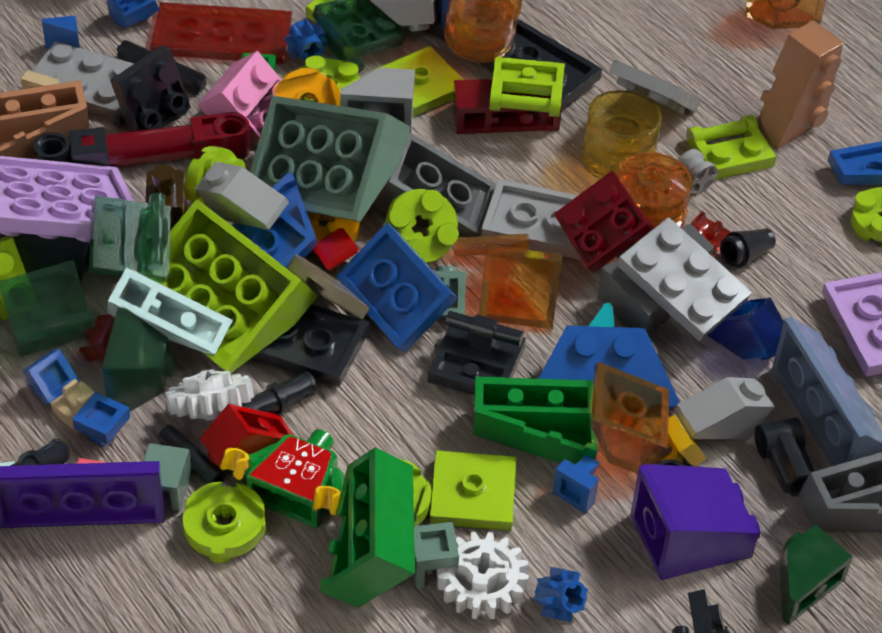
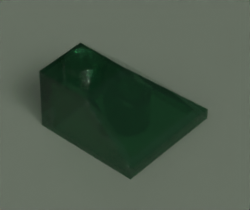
(136, 361)

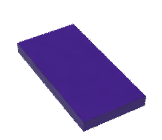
(81, 494)

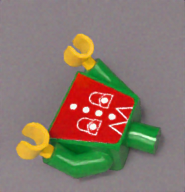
(292, 475)

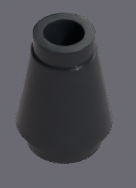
(745, 246)

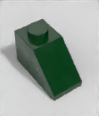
(810, 571)

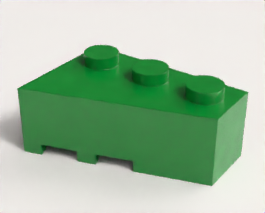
(536, 416)
(375, 529)

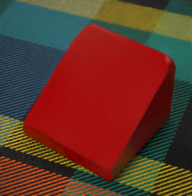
(335, 248)

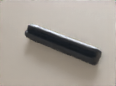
(191, 78)

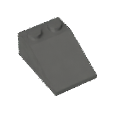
(431, 169)

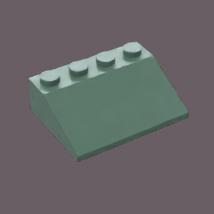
(333, 151)

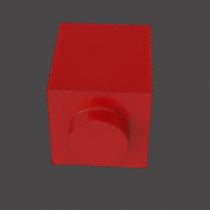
(243, 430)

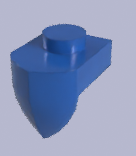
(131, 11)

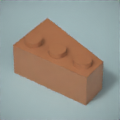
(802, 84)
(38, 111)

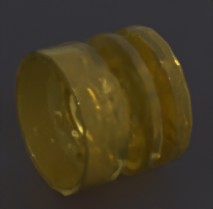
(619, 127)

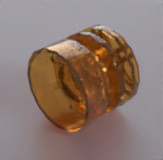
(481, 28)
(658, 186)

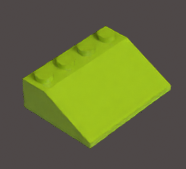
(236, 279)

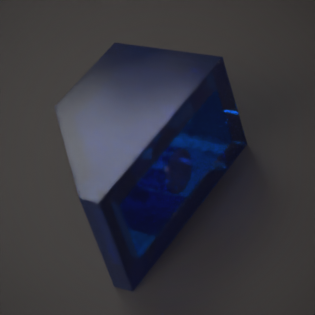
(751, 330)

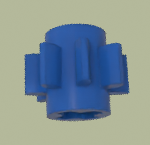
(305, 40)
(560, 594)

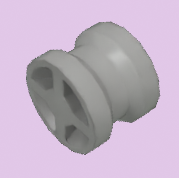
(702, 172)

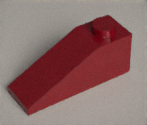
(473, 115)

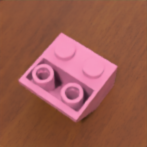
(244, 90)

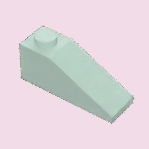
(169, 312)

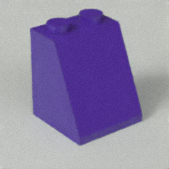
(691, 518)

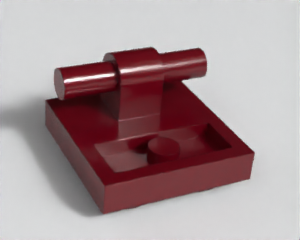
(603, 222)

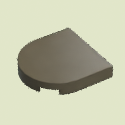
(328, 286)

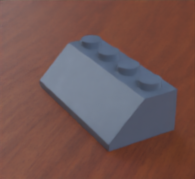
(825, 395)

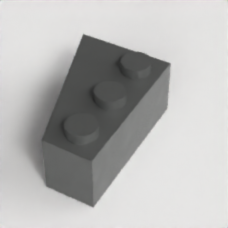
(631, 302)
(846, 496)

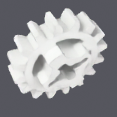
(208, 394)
(486, 576)

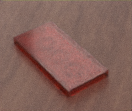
(221, 31)

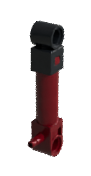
(147, 146)

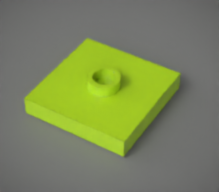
(432, 78)
(473, 490)

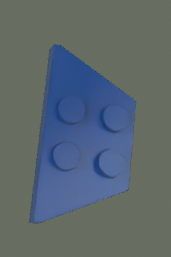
(290, 232)
(615, 346)

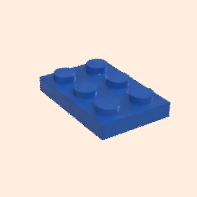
(396, 287)

